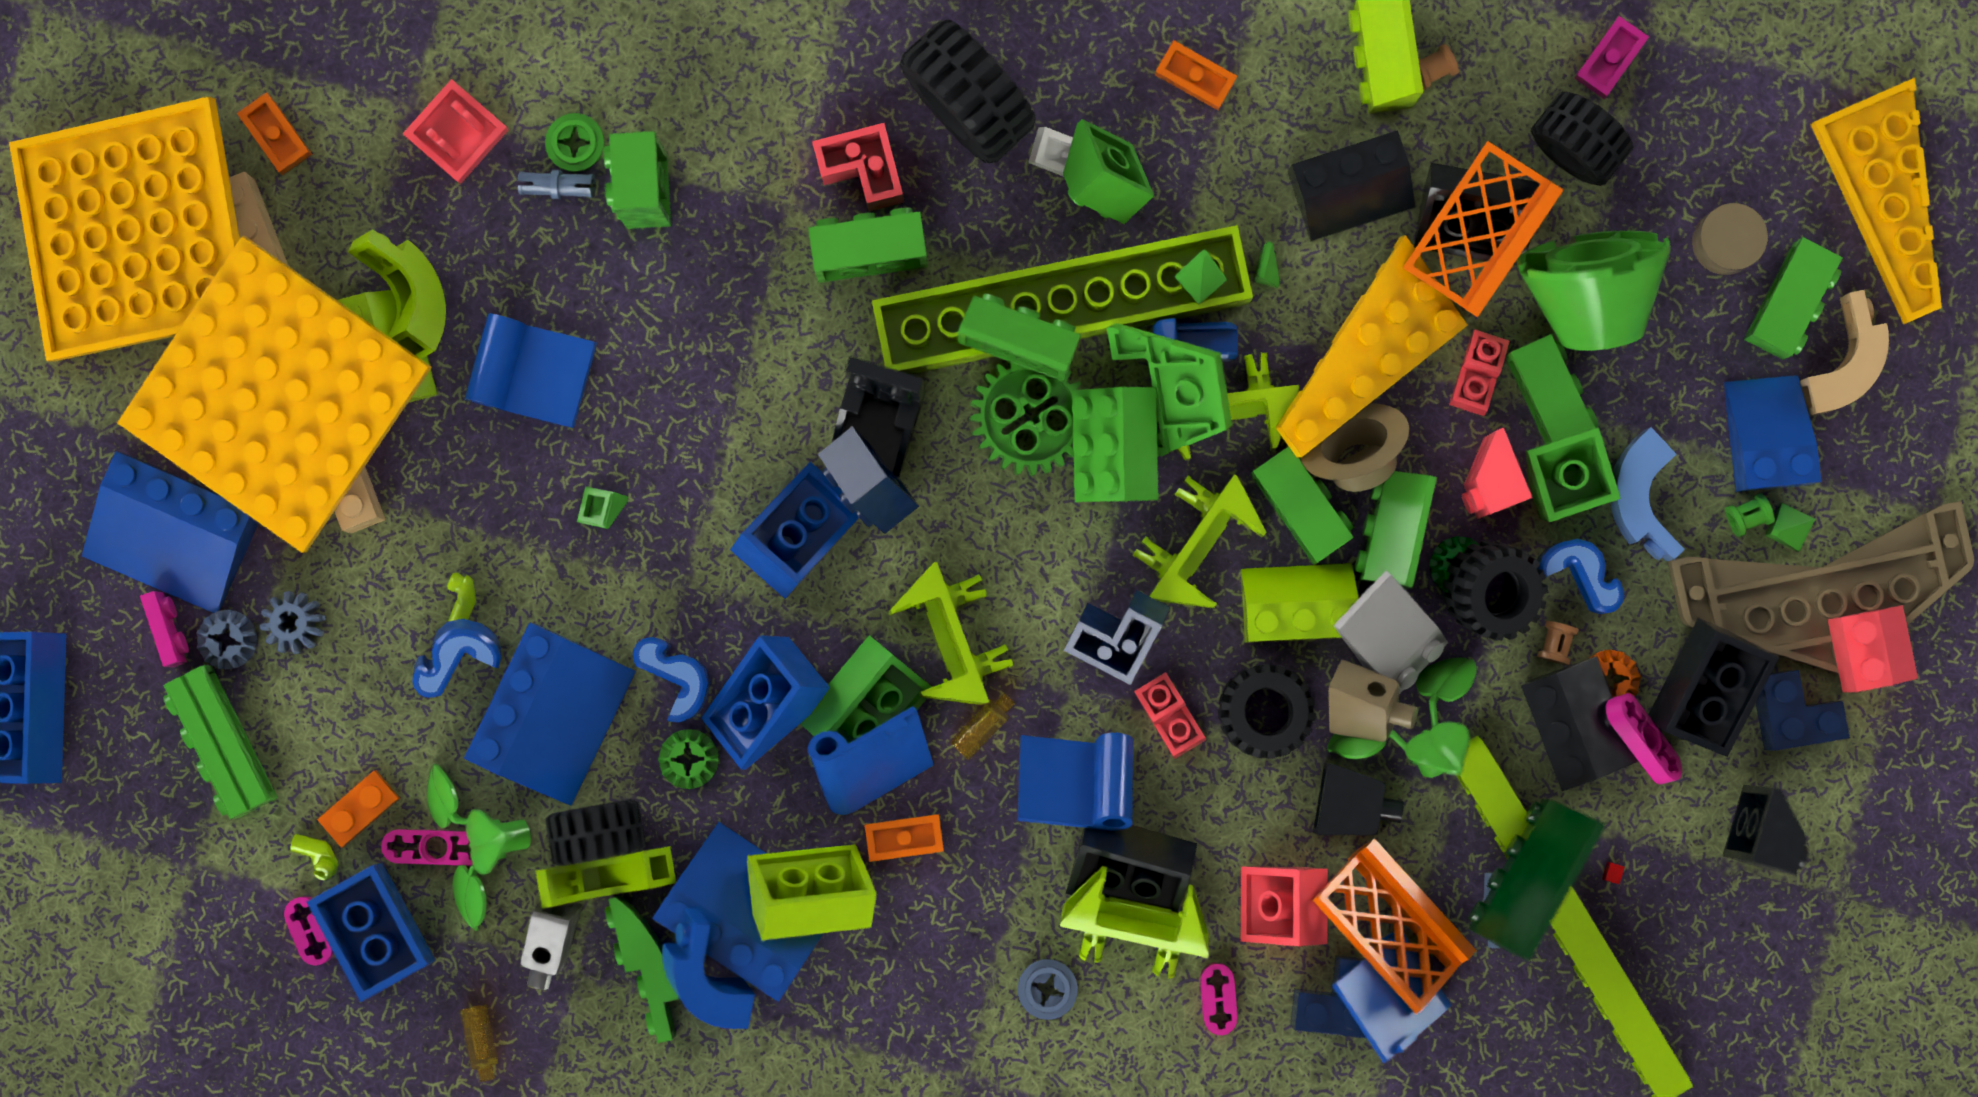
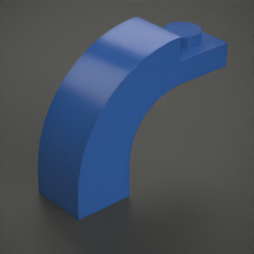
(710, 999)

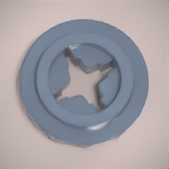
(240, 629)
(1055, 1005)

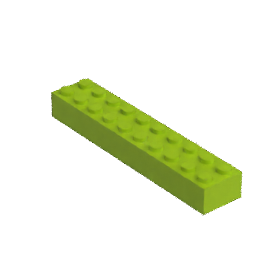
(1089, 292)

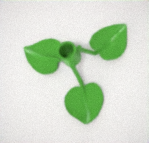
(1434, 750)
(487, 840)

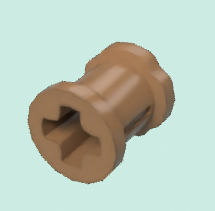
(1437, 65)
(1557, 642)

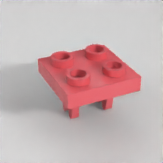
(455, 131)

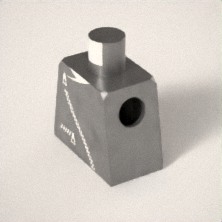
(549, 942)

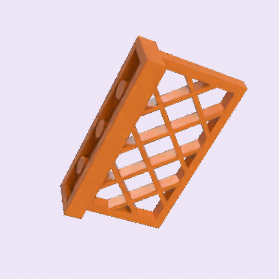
(1510, 247)
(1409, 908)

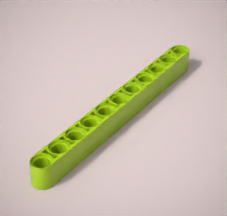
(1580, 937)

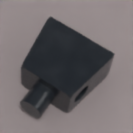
(1352, 803)

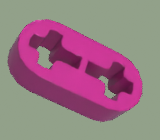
(301, 934)
(1209, 999)

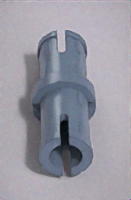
(556, 184)

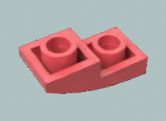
(1479, 372)
(1170, 715)

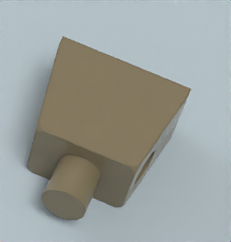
(1366, 704)

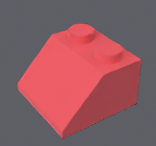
(1494, 478)
(1872, 649)
(1281, 907)

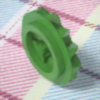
(563, 130)
(700, 772)

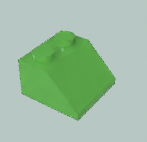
(1105, 174)
(1570, 475)

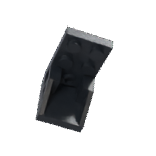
(881, 408)

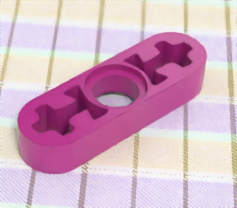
(1644, 739)
(408, 856)

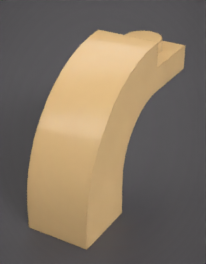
(1861, 365)

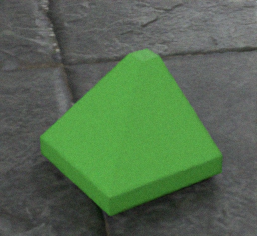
(1267, 268)
(1201, 277)
(604, 508)
(1790, 527)

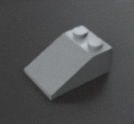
(1391, 632)

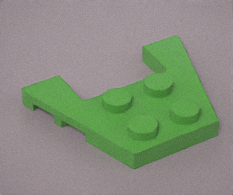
(1187, 382)

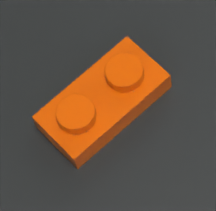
(1195, 75)
(274, 133)
(358, 808)
(904, 837)

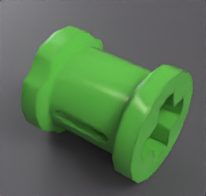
(1749, 514)

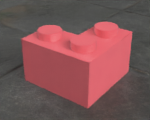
(862, 154)

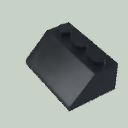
(1353, 185)
(1438, 188)
(1712, 687)
(1574, 723)
(1766, 832)
(1139, 865)

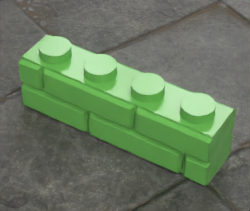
(219, 742)

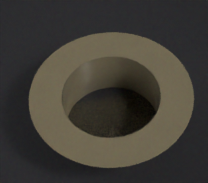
(1730, 239)
(1375, 425)

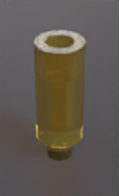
(982, 726)
(479, 1040)

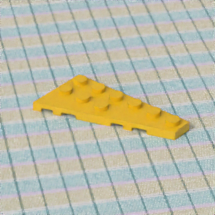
(1884, 181)
(1377, 345)

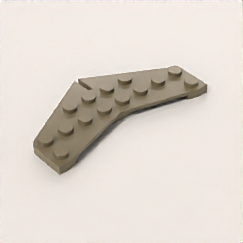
(1790, 604)

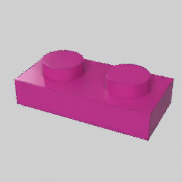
(1611, 57)
(160, 615)

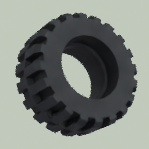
(968, 91)

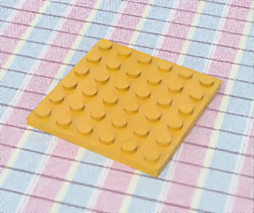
(124, 224)
(274, 394)

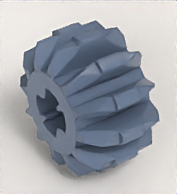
(305, 623)

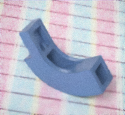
(1633, 477)

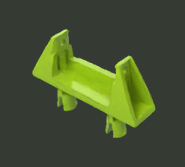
(1258, 400)
(1216, 512)
(941, 608)
(1136, 922)

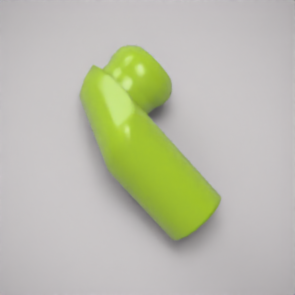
(466, 596)
(320, 854)

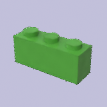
(1794, 299)
(1550, 389)
(1303, 505)

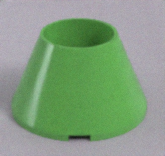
(1597, 288)

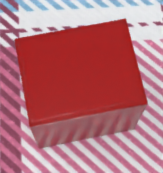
(1613, 873)

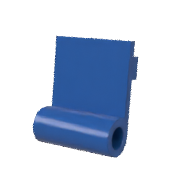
(530, 371)
(871, 764)
(1077, 782)
(1381, 1011)

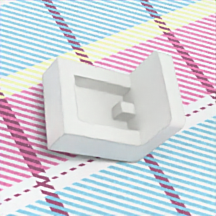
(1050, 150)

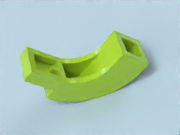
(415, 287)
(605, 877)

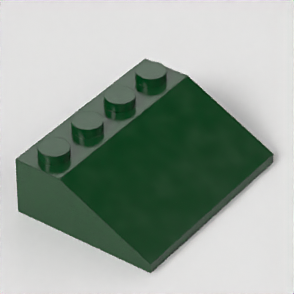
(1535, 877)

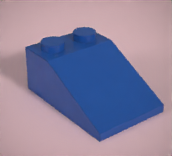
(1770, 434)
(795, 531)
(764, 699)

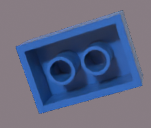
(371, 931)

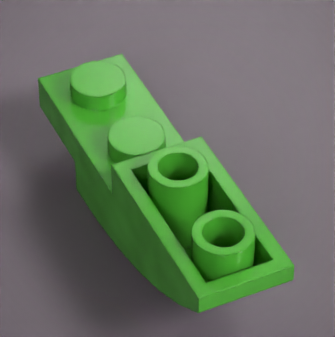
(641, 949)

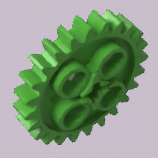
(1047, 443)

